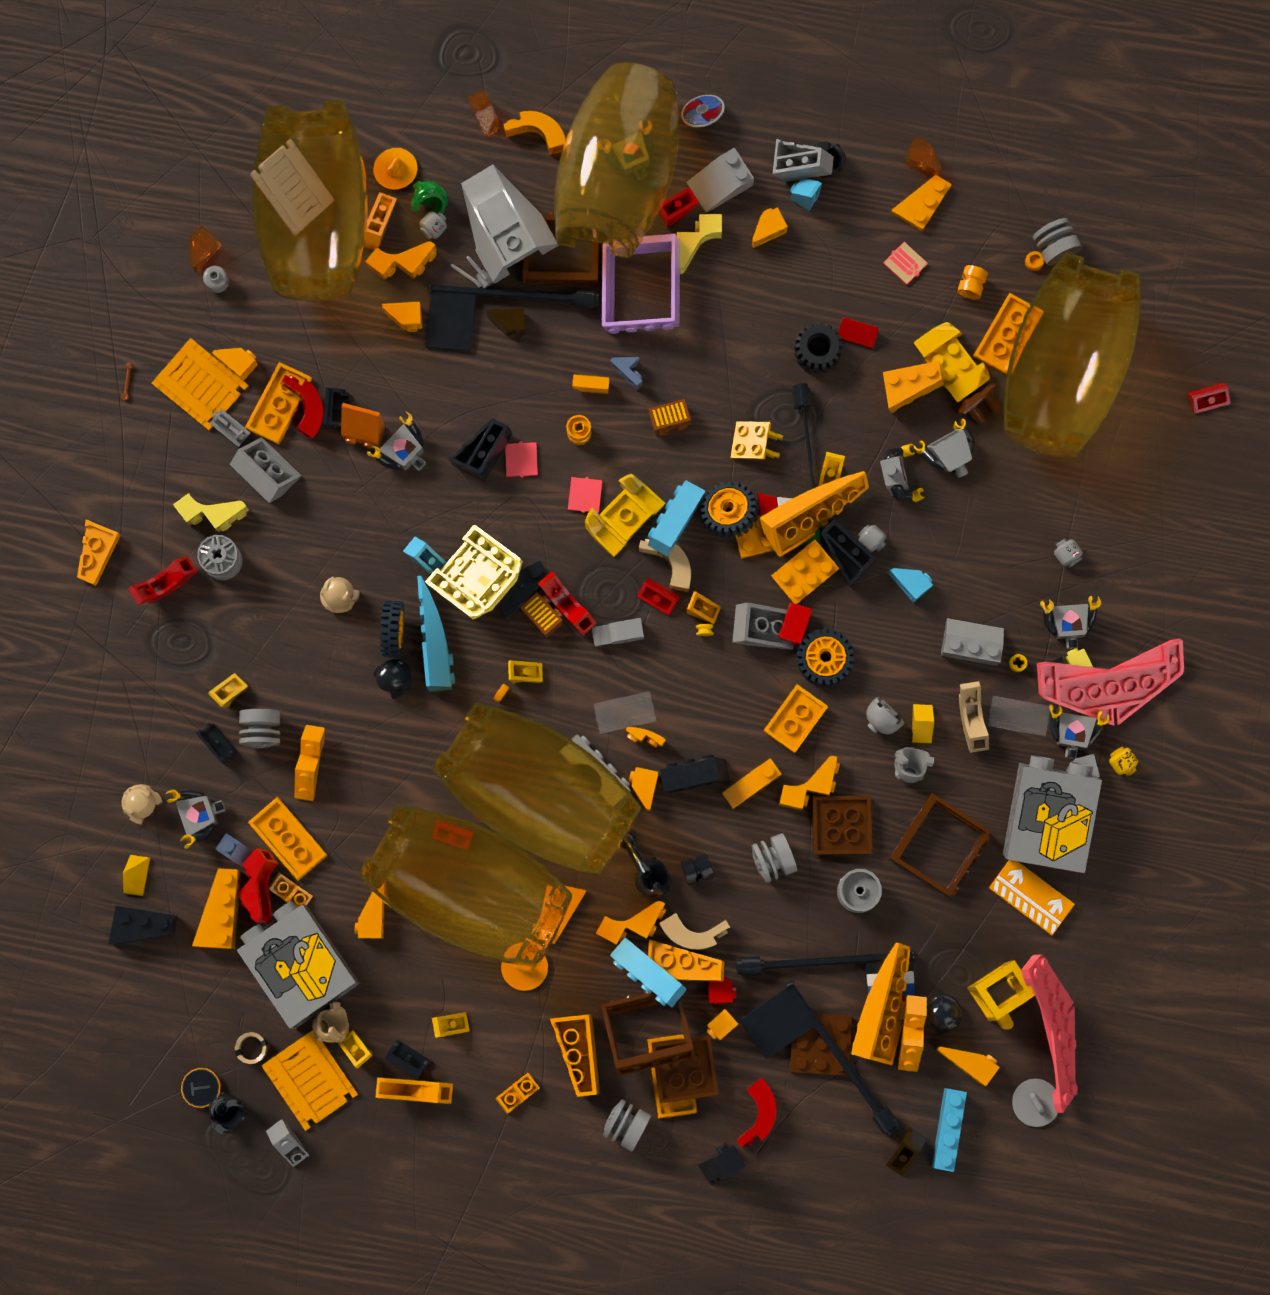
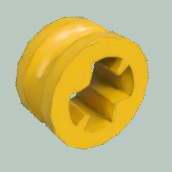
(704, 630)
(1014, 667)

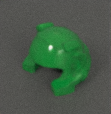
(427, 194)

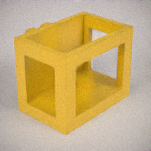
(987, 1004)

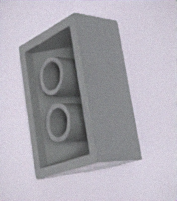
(264, 469)
(972, 642)

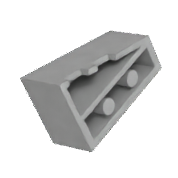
(800, 161)

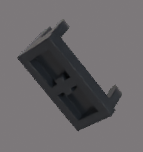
(333, 407)
(217, 743)
(407, 1059)

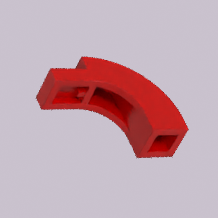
(312, 405)
(165, 583)
(566, 603)
(766, 1113)

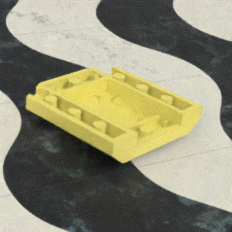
(477, 574)

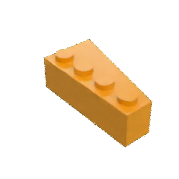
(220, 914)
(578, 1047)

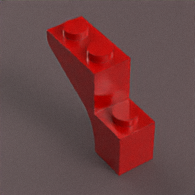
(255, 893)

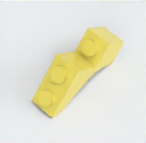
(706, 228)
(218, 514)

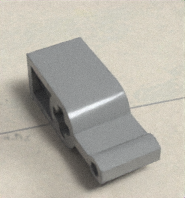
(618, 632)

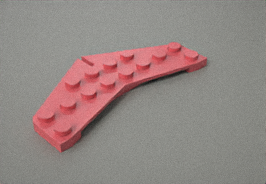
(1113, 690)
(1059, 1025)

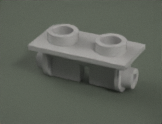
(229, 427)

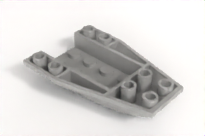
(503, 222)

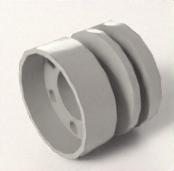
(1055, 240)
(223, 567)
(259, 727)
(774, 858)
(626, 1125)

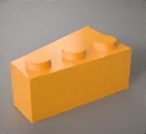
(911, 382)

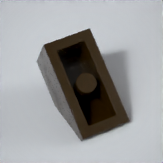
(509, 321)
(906, 1151)

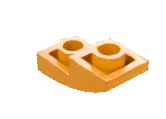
(639, 734)
(289, 891)
(517, 1093)

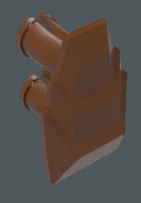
(970, 404)

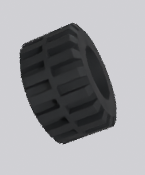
(824, 334)

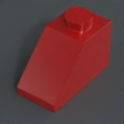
(677, 207)
(721, 991)

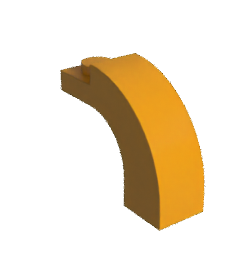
(540, 124)

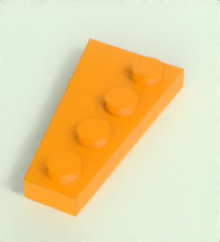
(685, 964)

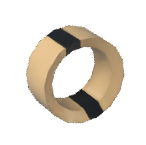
(238, 1048)

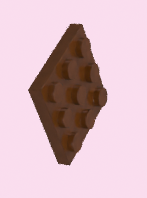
(842, 825)
(812, 1054)
(689, 1077)

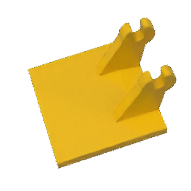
(751, 441)

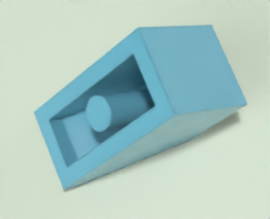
(805, 192)
(424, 555)
(912, 582)

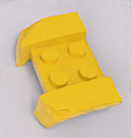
(958, 369)
(623, 515)

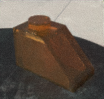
(484, 113)
(922, 157)
(202, 247)

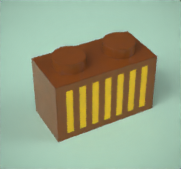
(669, 417)
(541, 614)

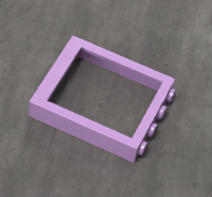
(650, 244)

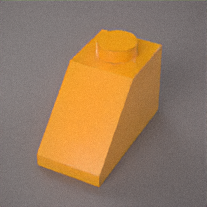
(769, 227)
(406, 315)
(237, 361)
(644, 785)
(721, 1025)

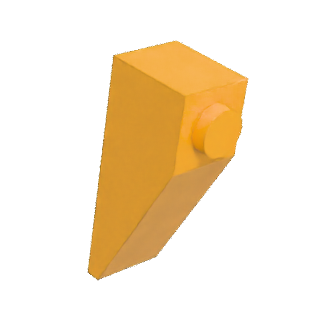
(379, 220)
(752, 783)
(371, 919)
(977, 1066)

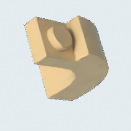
(679, 563)
(972, 717)
(690, 940)

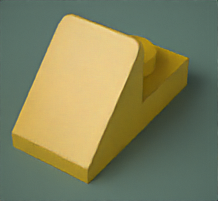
(831, 468)
(525, 672)
(228, 690)
(450, 1024)
(355, 1049)

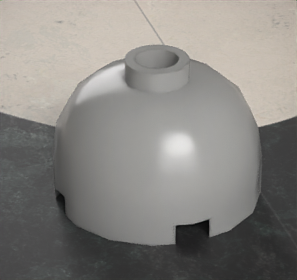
(882, 717)

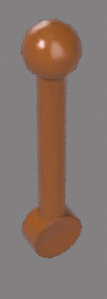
(125, 396)

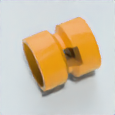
(972, 282)
(578, 430)

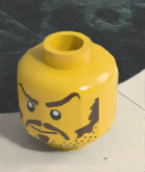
(1123, 761)

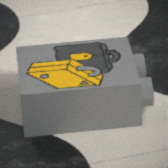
(1052, 815)
(296, 964)

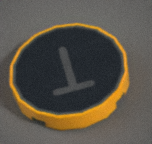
(200, 1087)

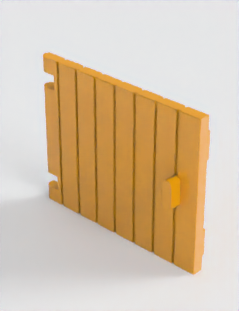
(199, 383)
(310, 1080)

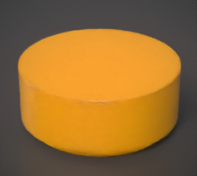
(1034, 261)
(501, 692)

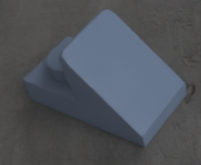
(624, 367)
(234, 849)

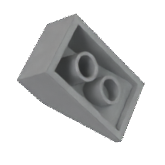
(721, 180)
(759, 626)

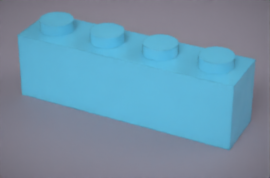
(675, 518)
(648, 972)
(949, 1130)

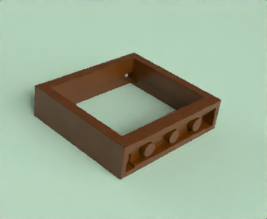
(562, 278)
(973, 855)
(651, 1059)

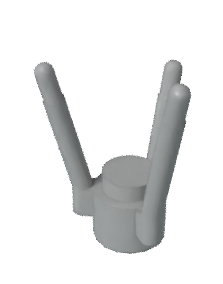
(483, 278)

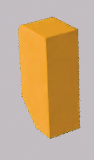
(591, 384)

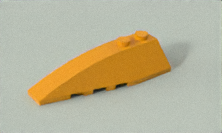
(801, 516)
(880, 1019)

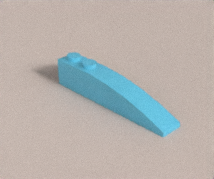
(435, 648)

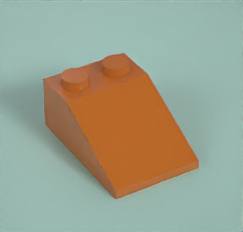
(362, 426)

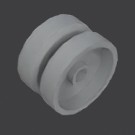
(859, 902)

